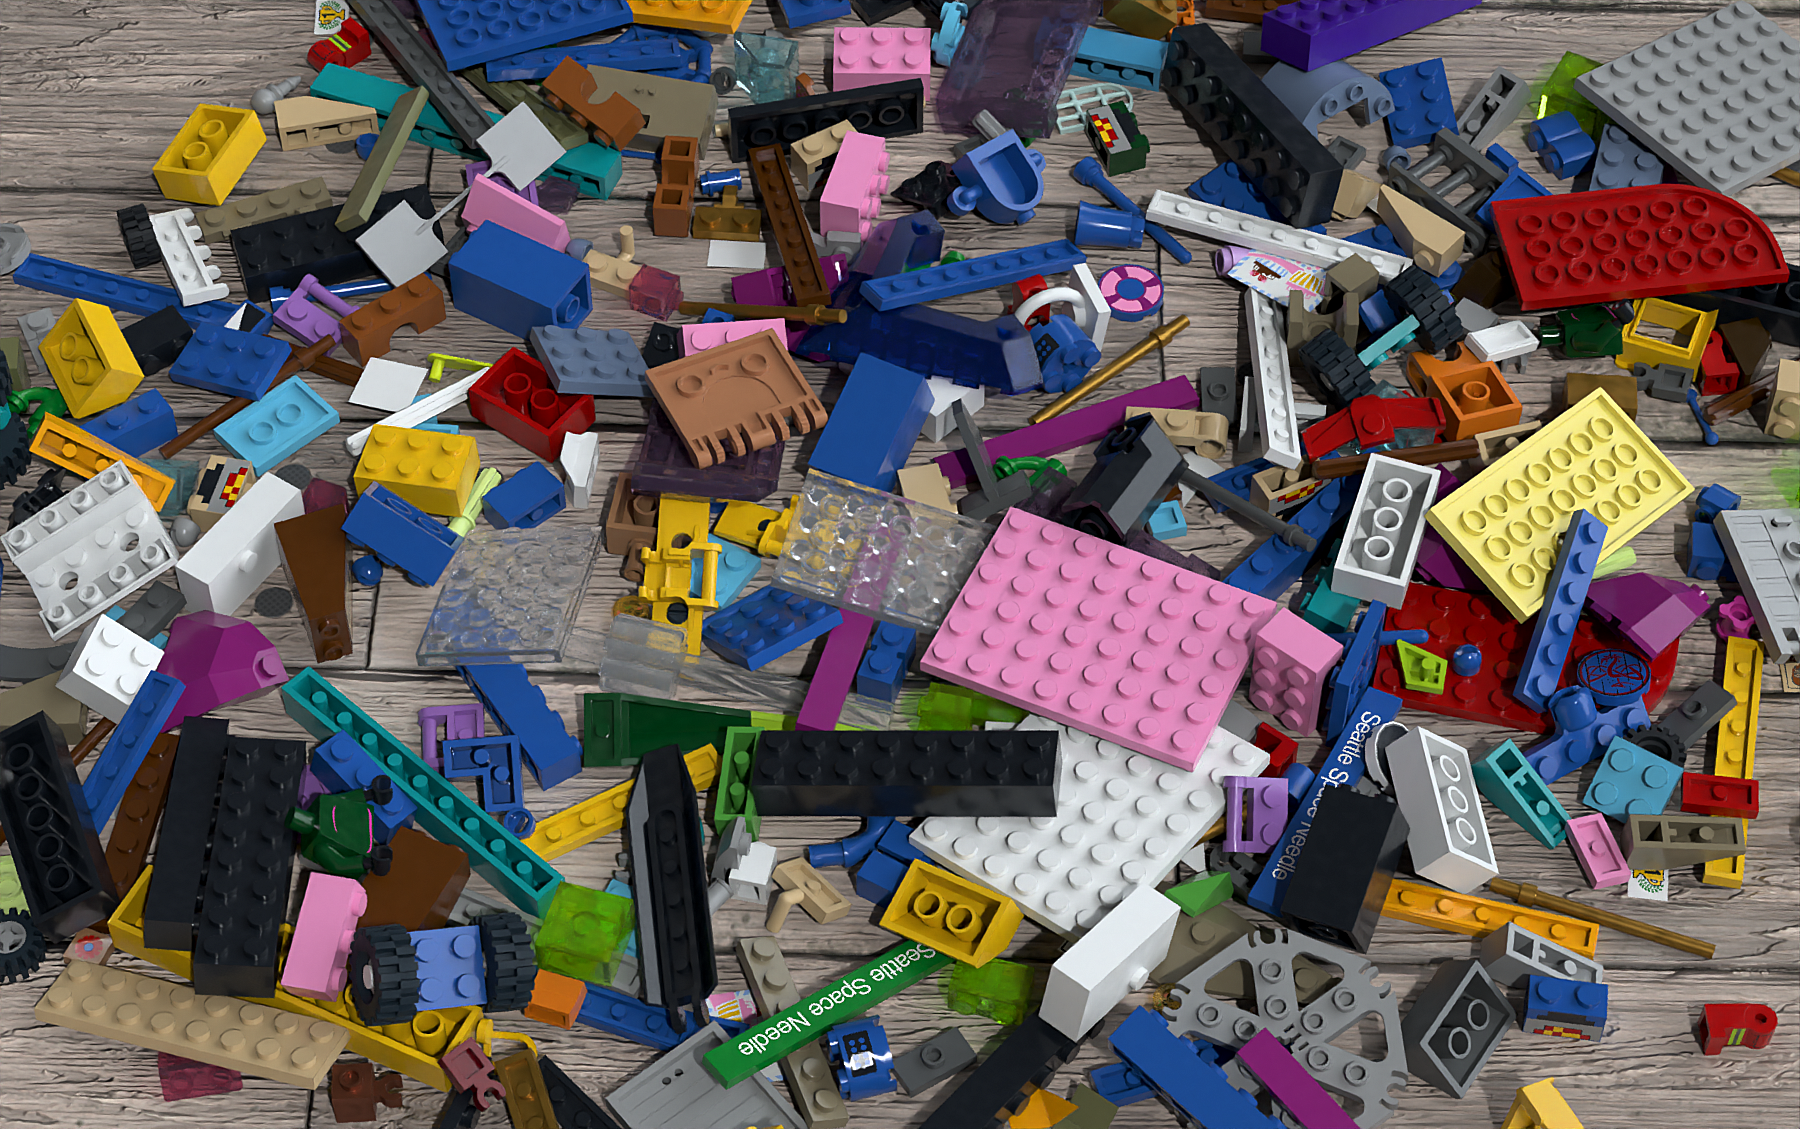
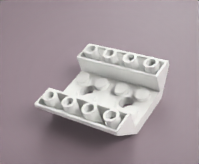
(87, 540)

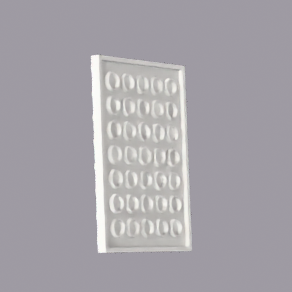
(1114, 828)

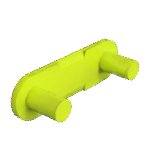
(440, 361)

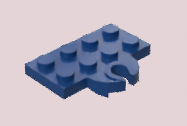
(1234, 190)

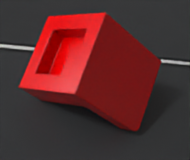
(1279, 746)

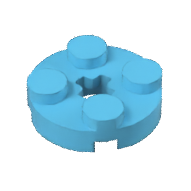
(946, 42)

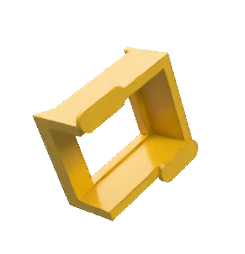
(1671, 315)
(1540, 1106)

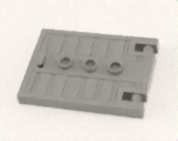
(1766, 561)
(696, 1097)

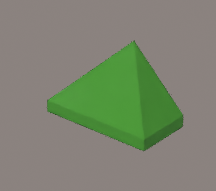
(1201, 892)

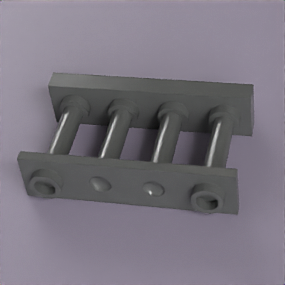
(1468, 167)

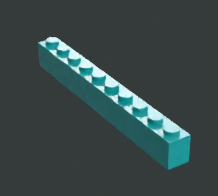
(589, 165)
(441, 806)

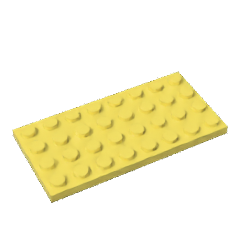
(1519, 509)

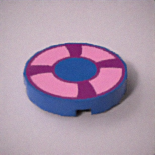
(1131, 292)

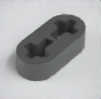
(1242, 872)

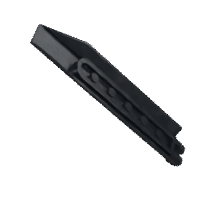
(671, 888)

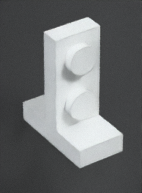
(1306, 416)

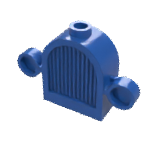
(999, 180)

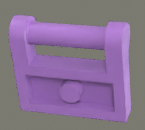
(307, 320)
(462, 722)
(1265, 813)

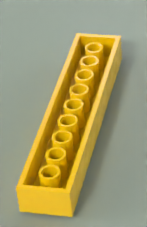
(404, 1047)

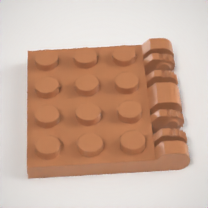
(735, 392)

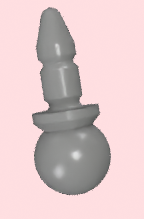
(263, 99)

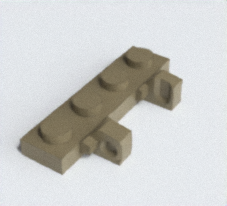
(265, 207)

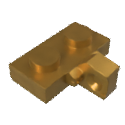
(727, 220)

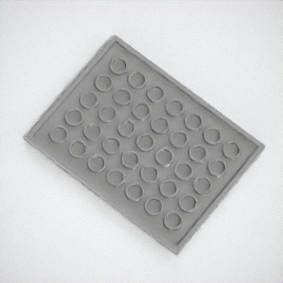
(1710, 98)

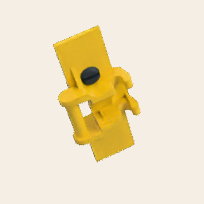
(756, 525)
(669, 569)

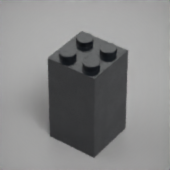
(1346, 867)

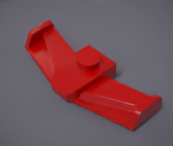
(1372, 423)

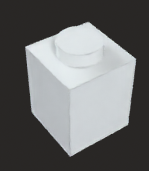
(754, 877)

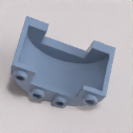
(1327, 91)

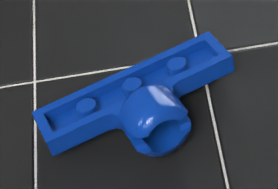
(1581, 732)

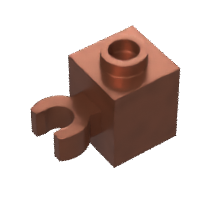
(358, 1092)

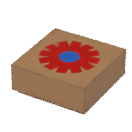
(89, 947)

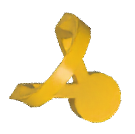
(485, 1033)

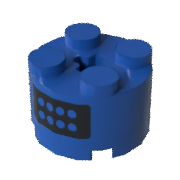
(1063, 353)
(862, 1058)

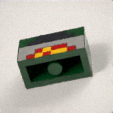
(1116, 138)

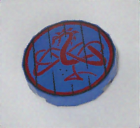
(1614, 676)

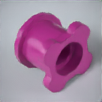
(1735, 619)

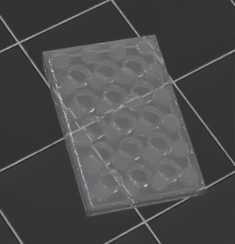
(878, 552)
(511, 596)

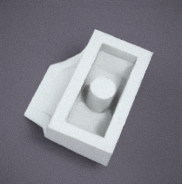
(580, 462)

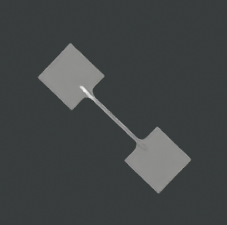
(405, 244)

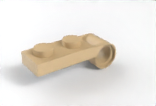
(1190, 428)

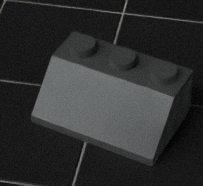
(1455, 1026)

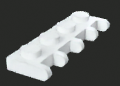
(185, 260)

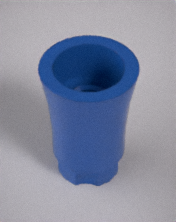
(1107, 227)

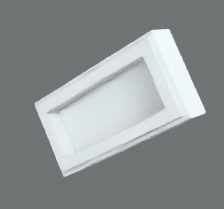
(1501, 341)

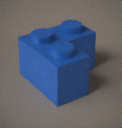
(495, 762)

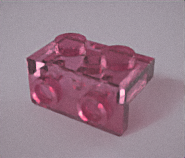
(189, 1078)

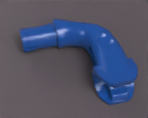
(852, 849)

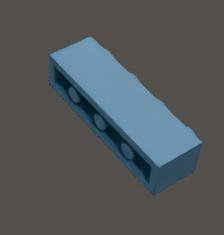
(1121, 59)

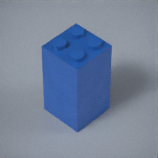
(518, 282)
(873, 424)

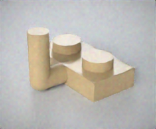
(614, 273)
(810, 890)

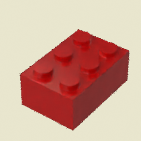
(525, 406)

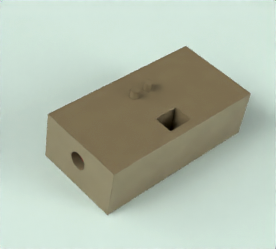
(666, 105)

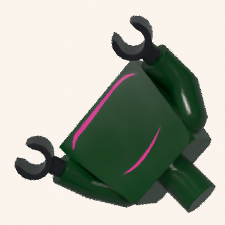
(1589, 330)
(340, 831)

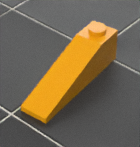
(89, 456)

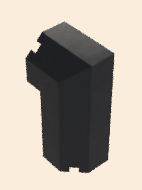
(1126, 482)

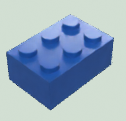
(402, 534)

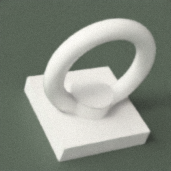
(1081, 302)

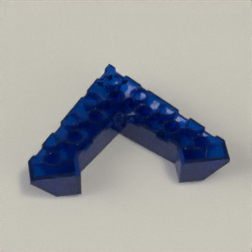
(919, 336)

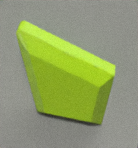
(1421, 669)

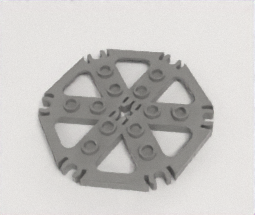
(1312, 1026)

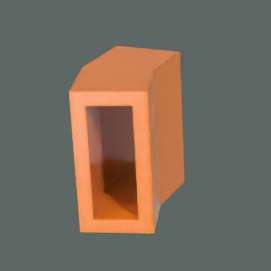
(556, 999)

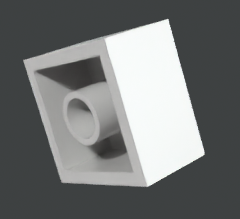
(108, 667)

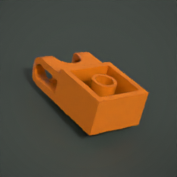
(1470, 392)

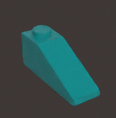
(1520, 793)

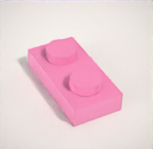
(1597, 851)

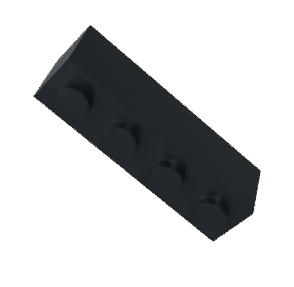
(157, 339)

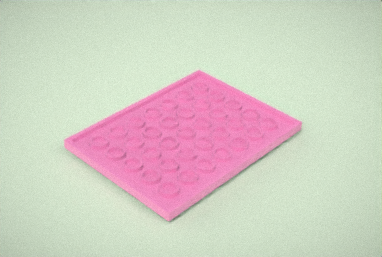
(1099, 638)

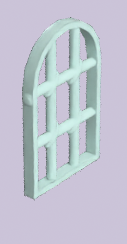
(1077, 103)

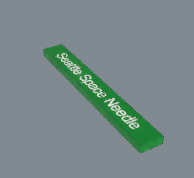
(821, 1010)

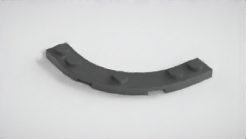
(144, 619)

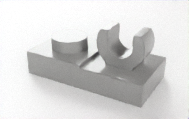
(34, 329)

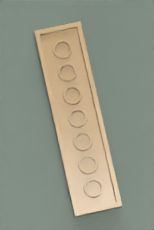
(193, 1026)

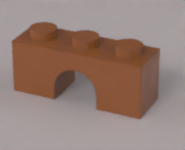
(612, 121)
(677, 189)
(369, 329)

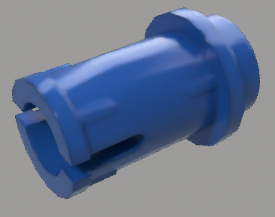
(715, 182)

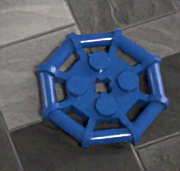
(700, 51)

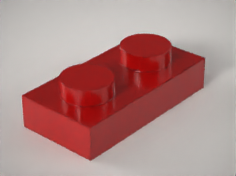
(1719, 795)

